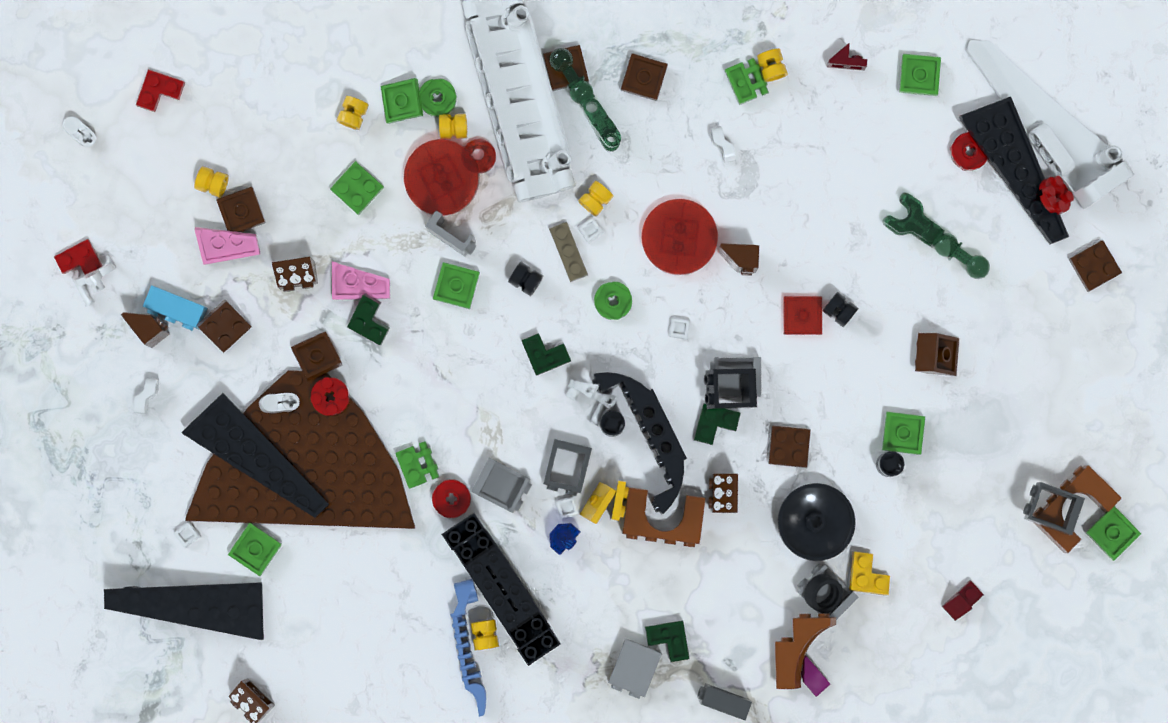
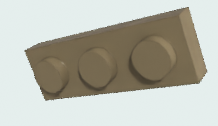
(568, 252)

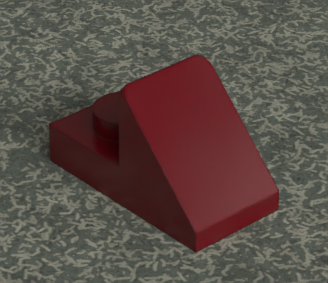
(842, 61)
(962, 600)

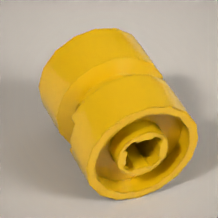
(774, 71)
(347, 117)
(453, 126)
(207, 180)
(595, 198)
(484, 635)

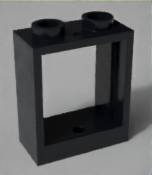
(748, 388)

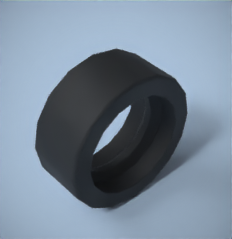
(832, 600)

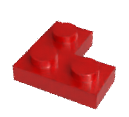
(155, 86)
(79, 255)

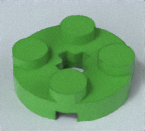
(437, 87)
(610, 290)

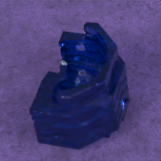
(563, 537)

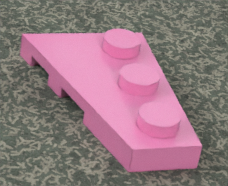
(225, 245)
(353, 283)

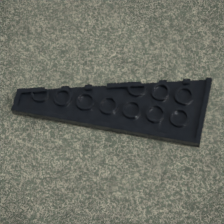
(1007, 147)
(241, 444)
(214, 607)

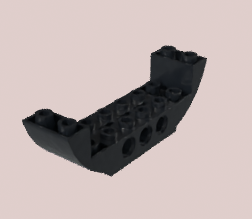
(642, 399)
(502, 588)

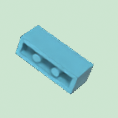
(174, 308)

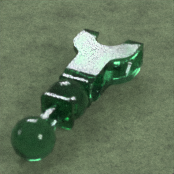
(582, 93)
(933, 235)

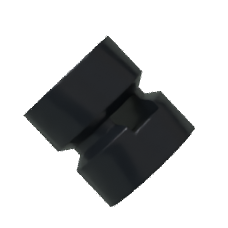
(525, 278)
(847, 309)
(612, 423)
(890, 464)

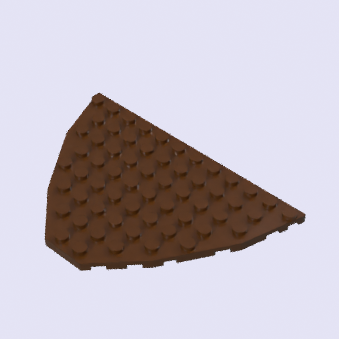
(333, 453)

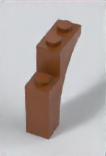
(791, 653)

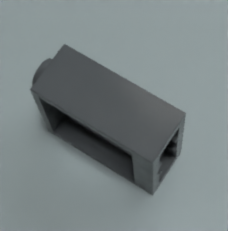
(571, 490)
(1072, 514)
(724, 701)

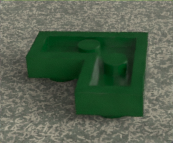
(364, 322)
(543, 360)
(714, 418)
(672, 634)

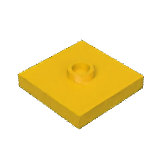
(598, 502)

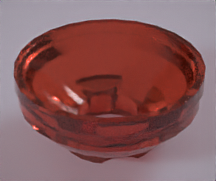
(489, 157)

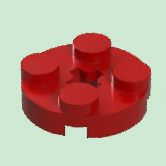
(963, 160)
(1055, 187)
(330, 385)
(444, 507)

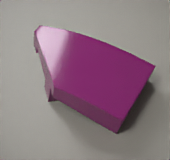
(813, 677)

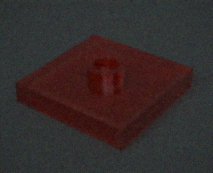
(802, 315)

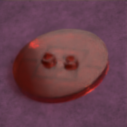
(441, 177)
(679, 237)

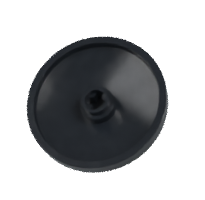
(816, 522)

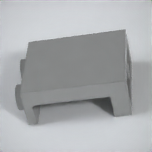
(434, 227)
(731, 384)
(502, 485)
(848, 596)
(634, 668)

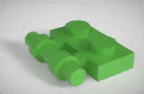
(741, 83)
(411, 465)

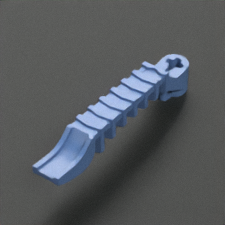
(467, 594)

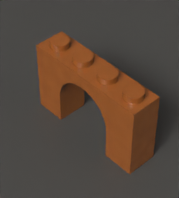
(1085, 482)
(687, 531)

